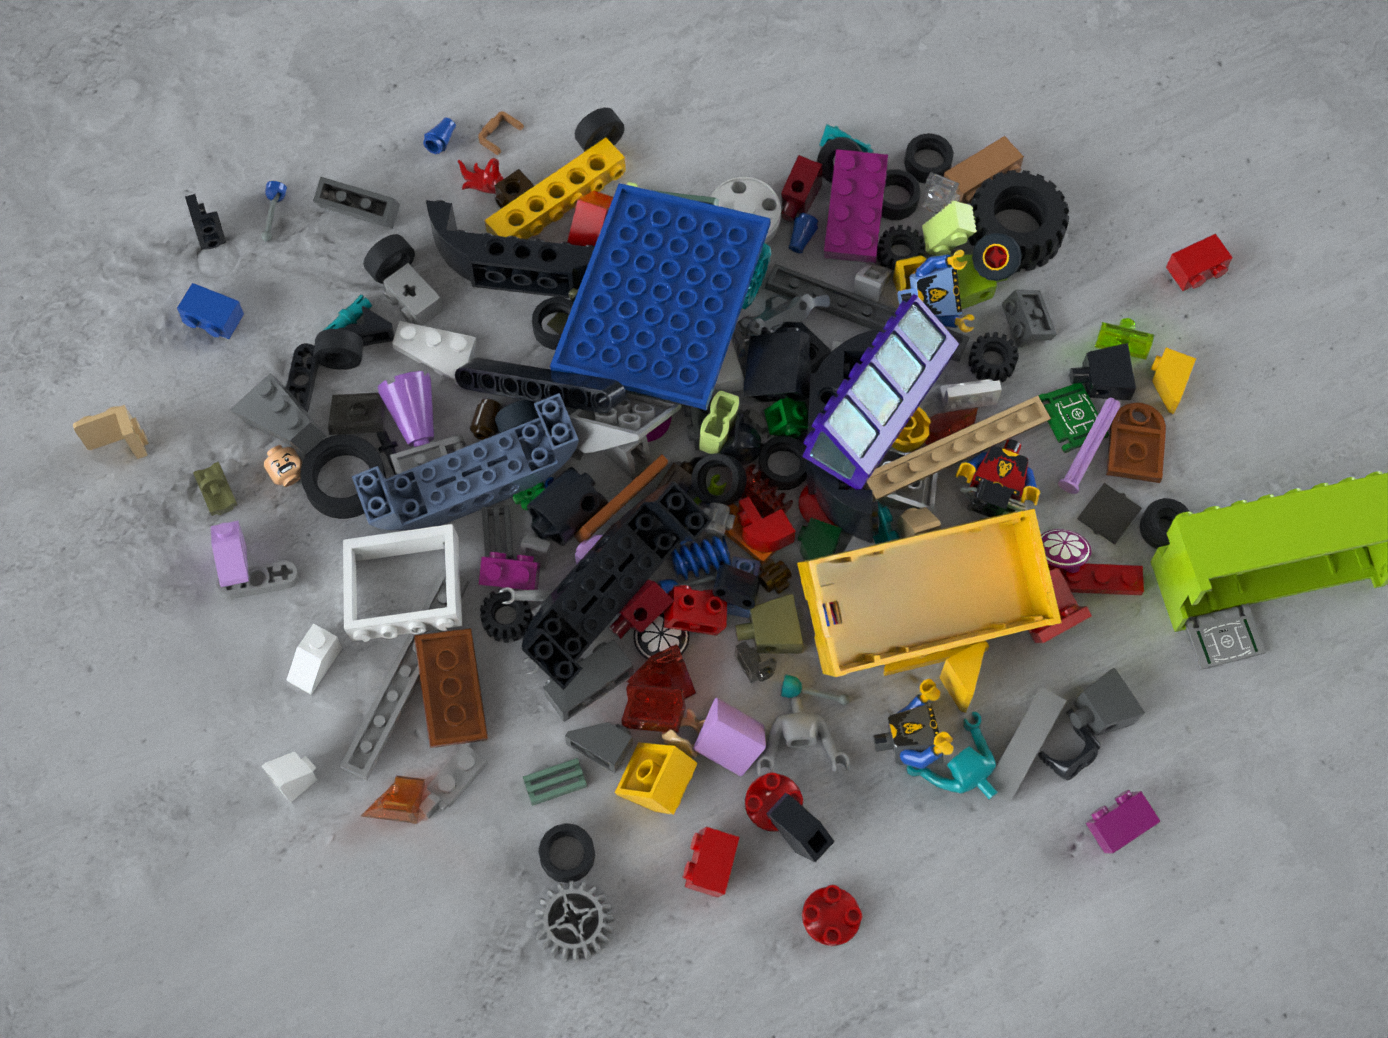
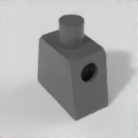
(1106, 705)

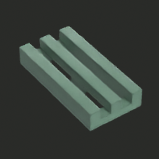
(528, 779)

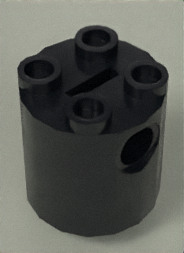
(565, 506)

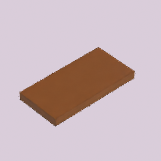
(621, 499)
(450, 688)

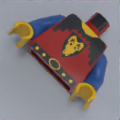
(1005, 469)

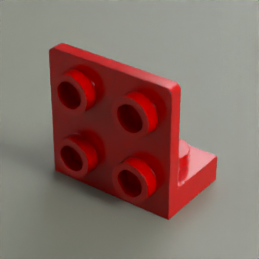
(1069, 611)

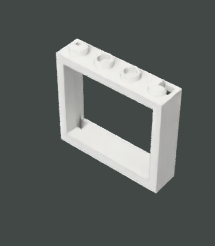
(400, 544)

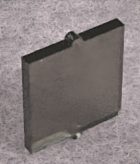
(1109, 513)

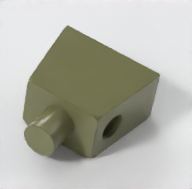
(773, 627)

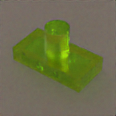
(1112, 335)

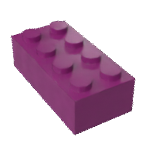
(856, 206)

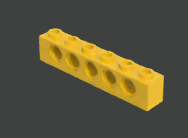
(560, 183)

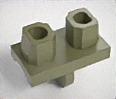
(215, 489)

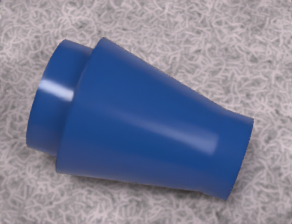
(439, 136)
(803, 230)

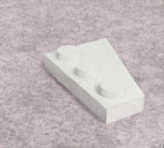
(434, 347)

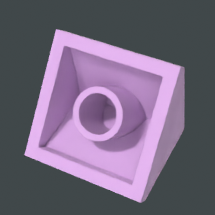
(730, 738)

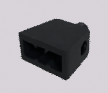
(1107, 373)

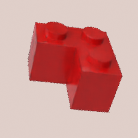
(589, 218)

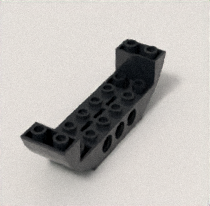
(507, 261)
(847, 509)
(609, 579)

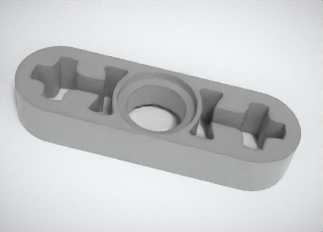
(276, 567)

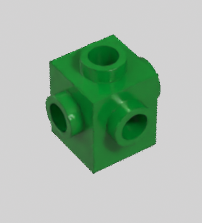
(787, 418)

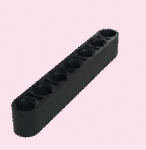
(538, 383)

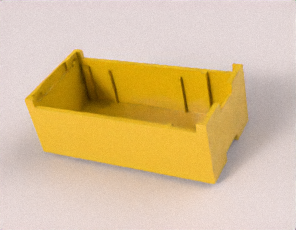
(929, 592)

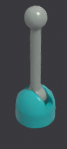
(793, 687)

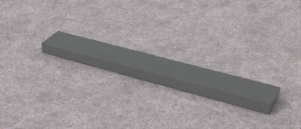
(842, 302)

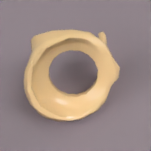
(672, 739)

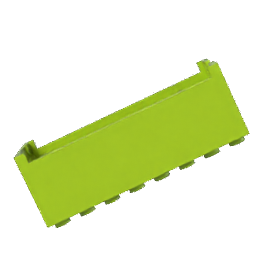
(1275, 547)

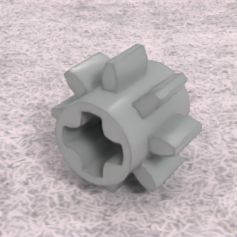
(720, 519)

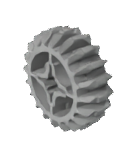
(561, 927)

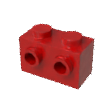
(1199, 262)
(695, 611)
(710, 861)

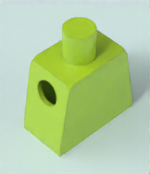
(973, 286)

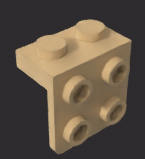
(110, 427)

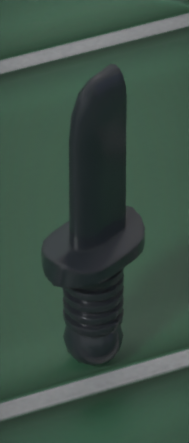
(386, 446)

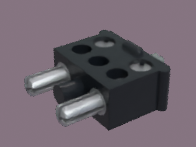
(991, 499)

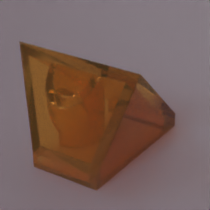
(399, 801)

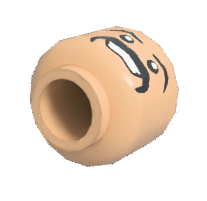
(283, 465)

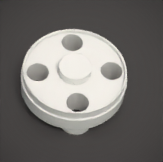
(755, 199)

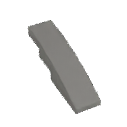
(1026, 743)

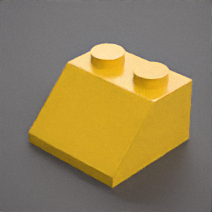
(656, 777)

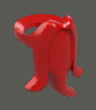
(482, 179)

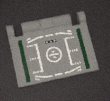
(1224, 637)

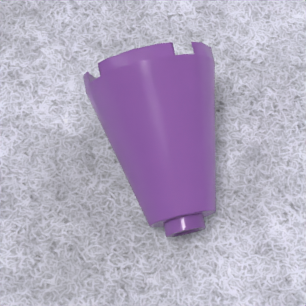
(410, 406)

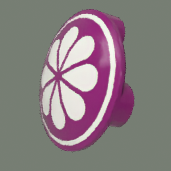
(1066, 549)

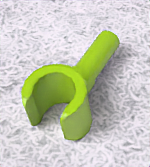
(713, 489)

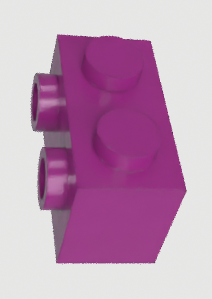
(511, 573)
(1122, 821)

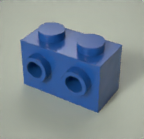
(210, 311)

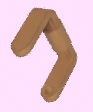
(492, 125)

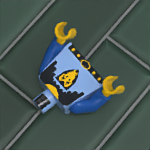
(939, 289)

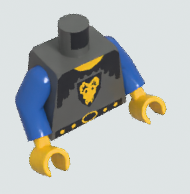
(915, 732)

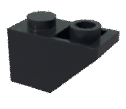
(800, 828)

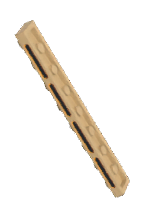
(956, 447)

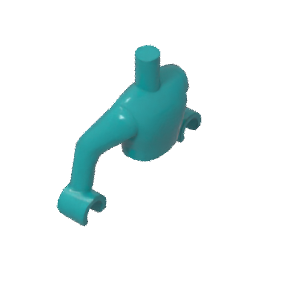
(968, 767)

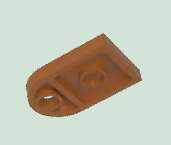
(1135, 446)

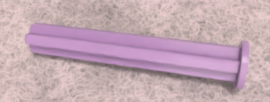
(1089, 447)

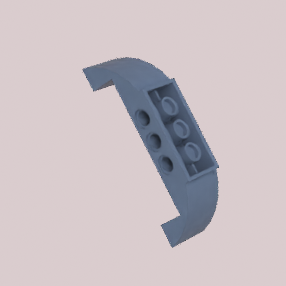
(472, 475)

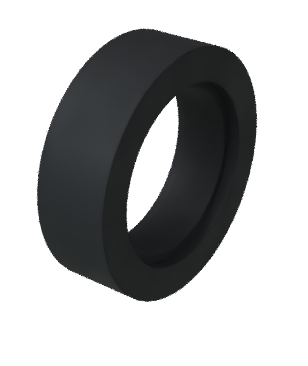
(322, 453)

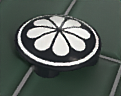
(657, 638)

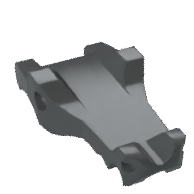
(783, 311)

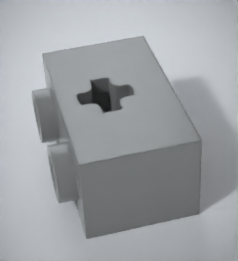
(412, 295)

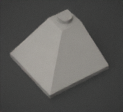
(623, 423)

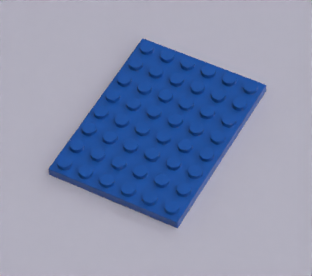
(662, 295)

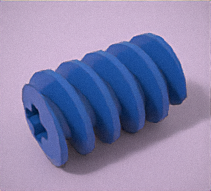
(701, 557)

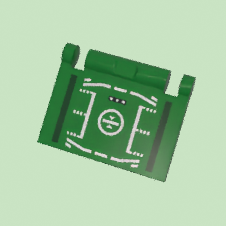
(1070, 415)

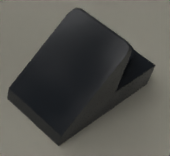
(374, 330)

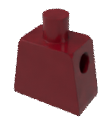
(801, 187)
(647, 604)

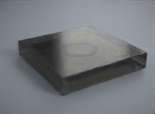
(356, 414)

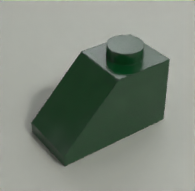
(818, 539)

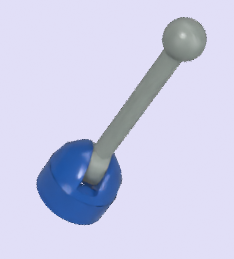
(275, 192)
(668, 584)

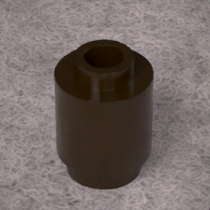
(483, 421)

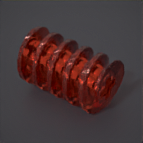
(763, 497)

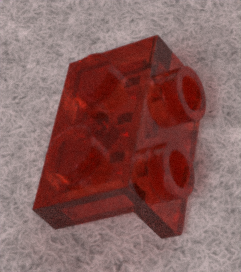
(653, 708)

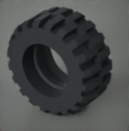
(1031, 196)

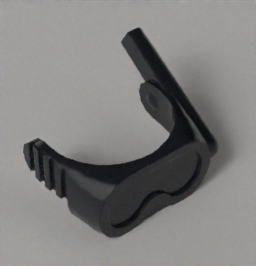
(1070, 768)

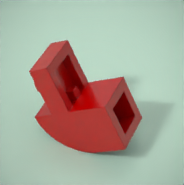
(765, 533)

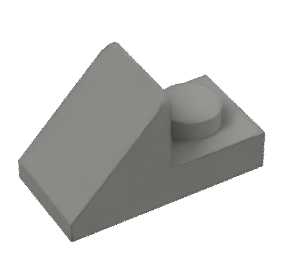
(871, 281)

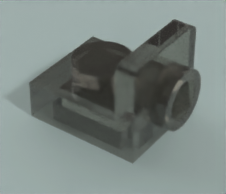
(749, 662)

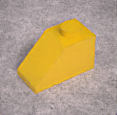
(1171, 376)

